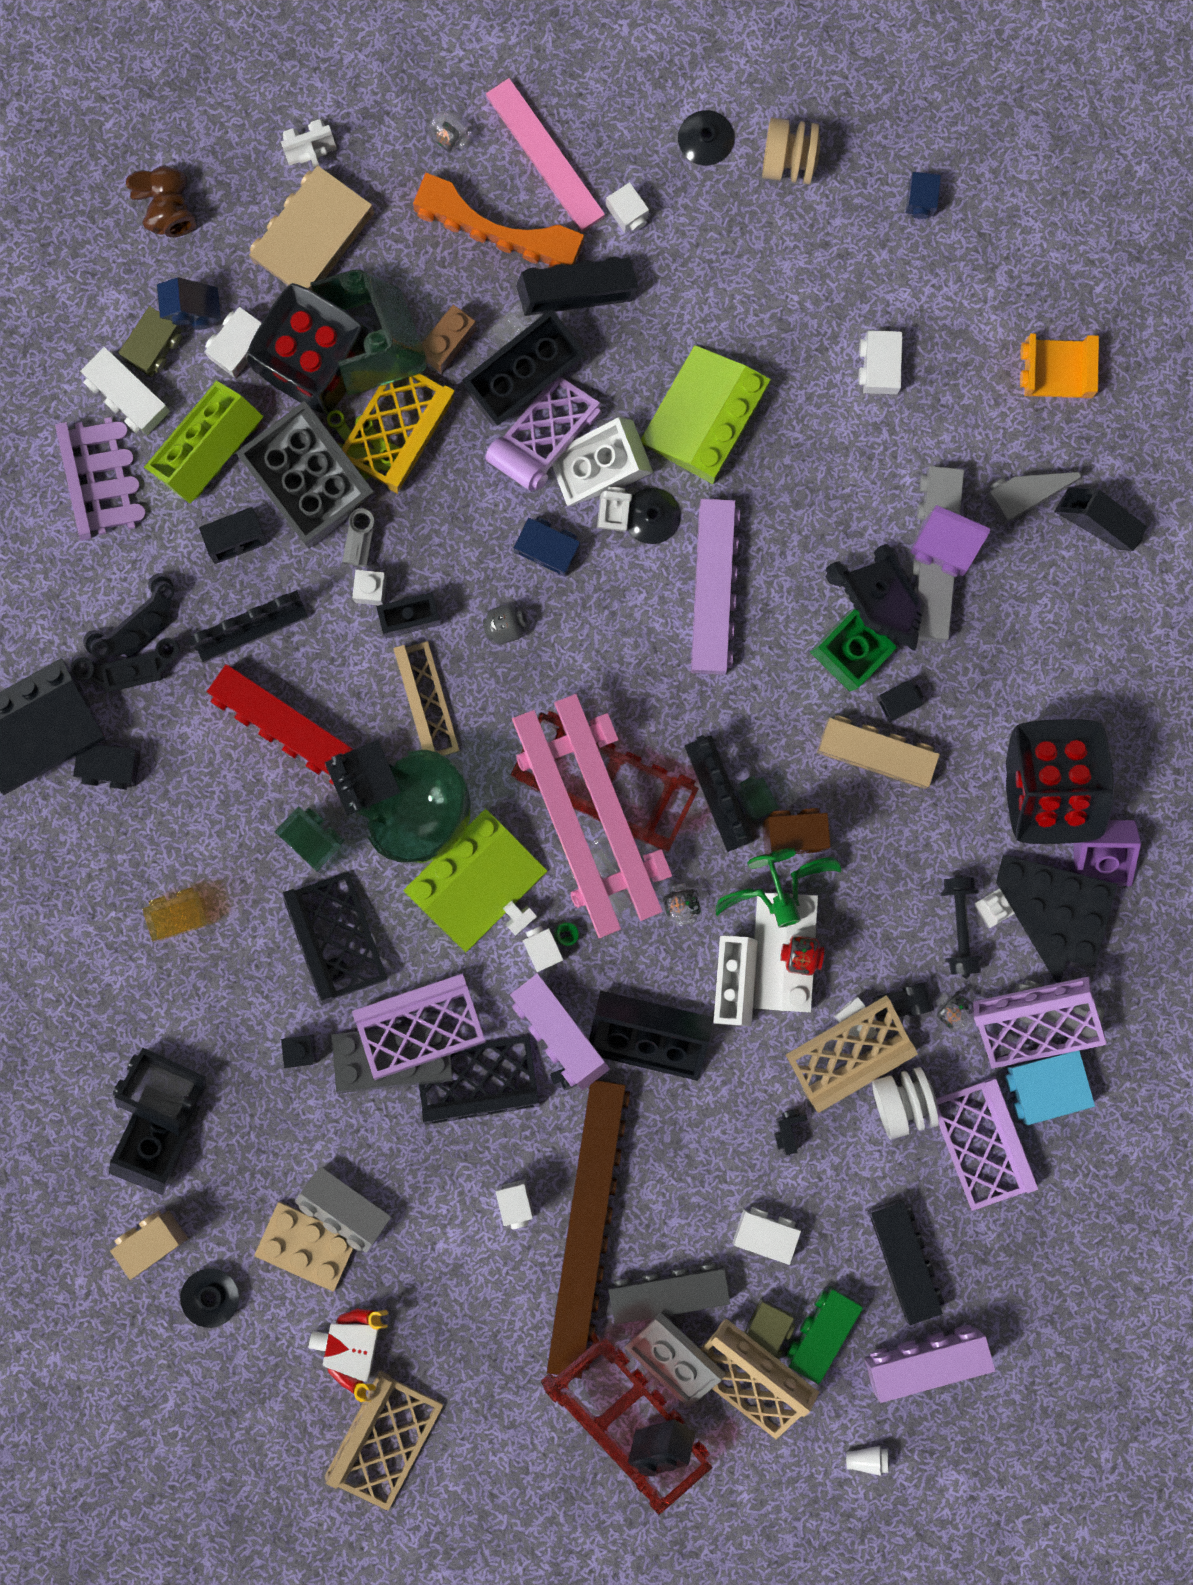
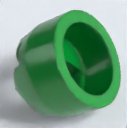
(566, 941)

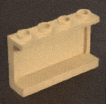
(311, 230)

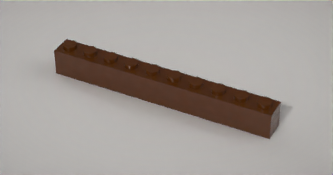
(587, 1223)

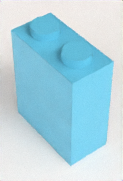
(1049, 1087)

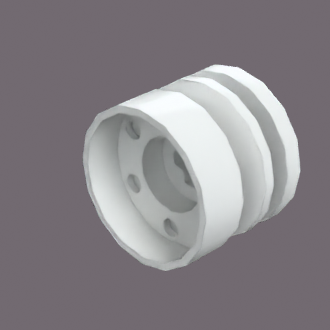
(905, 1103)

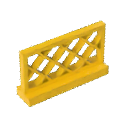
(414, 444)

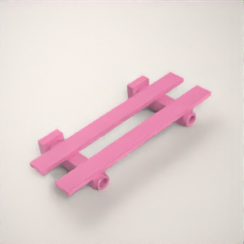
(633, 872)

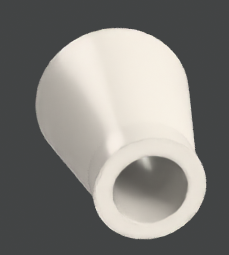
(869, 1460)

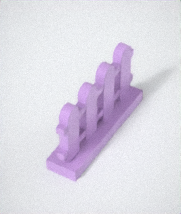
(95, 463)

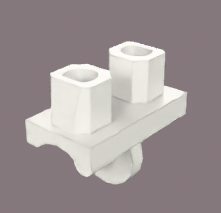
(308, 145)

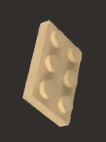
(304, 1247)

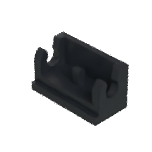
(233, 535)

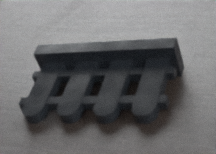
(249, 626)
(718, 793)

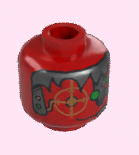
(802, 955)

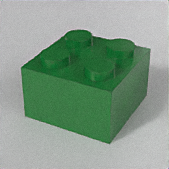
(852, 650)

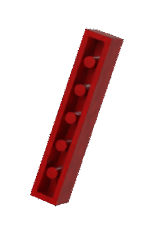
(275, 719)

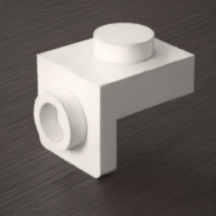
(614, 509)

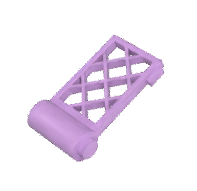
(518, 459)

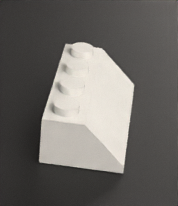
(774, 985)

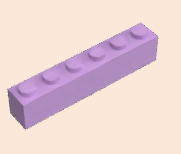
(713, 586)

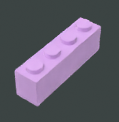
(559, 1031)

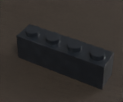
(577, 285)
(905, 1261)

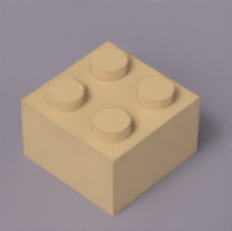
(152, 1242)

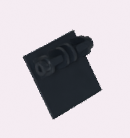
(362, 777)

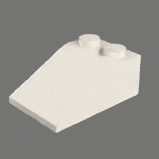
(601, 460)

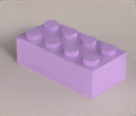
(929, 1363)

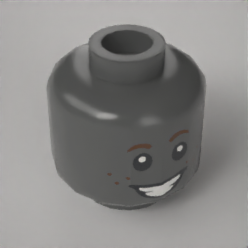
(505, 624)

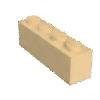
(878, 753)

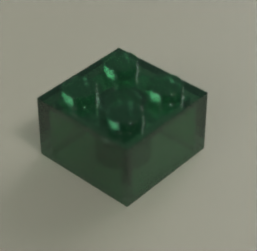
(310, 839)

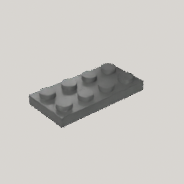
(353, 1068)

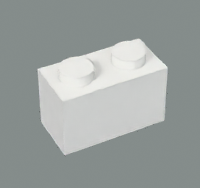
(233, 341)
(881, 362)
(515, 1204)
(767, 1236)

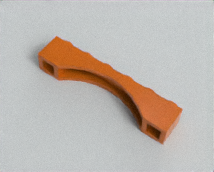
(441, 202)

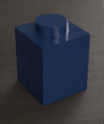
(923, 195)

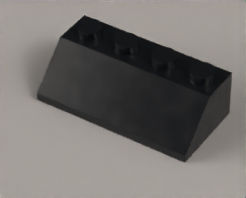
(523, 367)
(650, 1035)

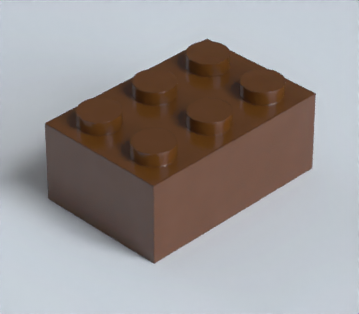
(805, 831)

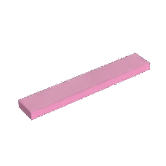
(545, 155)

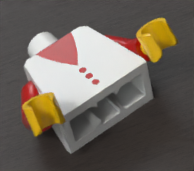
(351, 1349)

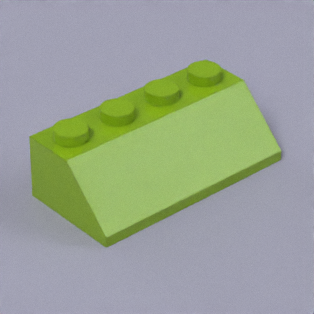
(204, 441)

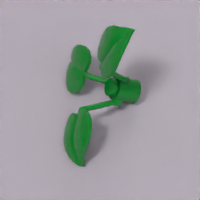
(784, 906)

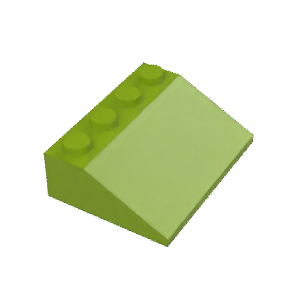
(705, 412)
(475, 881)

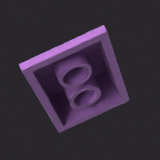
(949, 541)

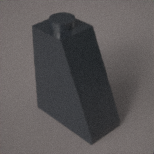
(1101, 517)

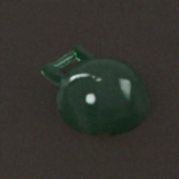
(426, 815)

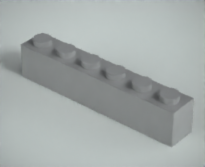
(940, 488)

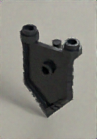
(882, 596)

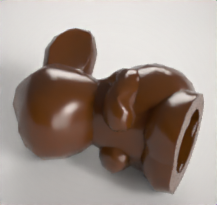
(167, 210)

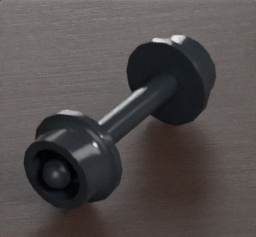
(959, 888)

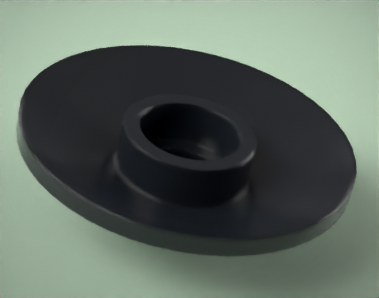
(705, 150)
(653, 530)
(198, 1308)

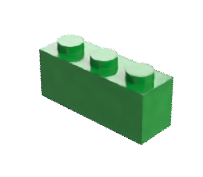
(823, 1334)

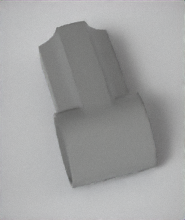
(359, 541)

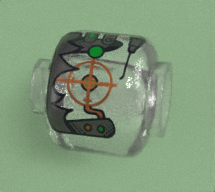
(450, 130)
(682, 905)
(954, 1011)

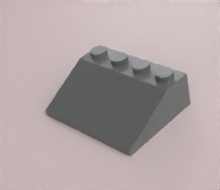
(305, 474)

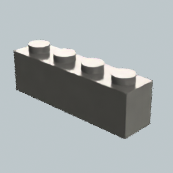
(669, 1294)

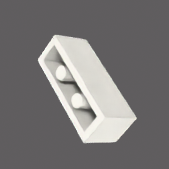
(124, 392)
(735, 981)

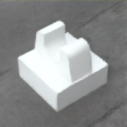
(994, 908)
(519, 919)

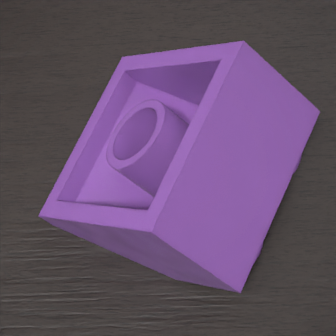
(1112, 855)

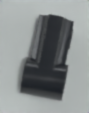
(909, 1001)

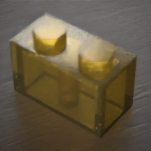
(176, 915)

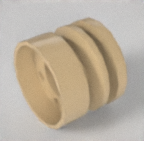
(791, 150)

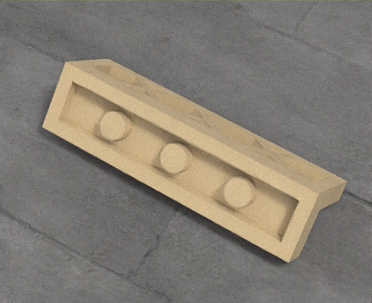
(415, 702)

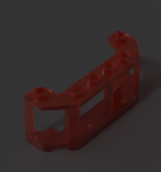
(617, 759)
(597, 1426)

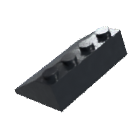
(43, 724)

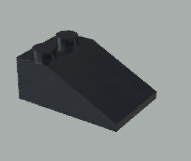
(149, 1153)

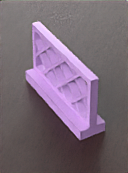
(407, 1004)
(1034, 1004)
(1009, 1138)

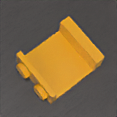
(1060, 367)

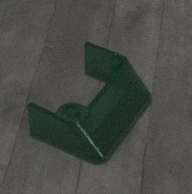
(390, 352)

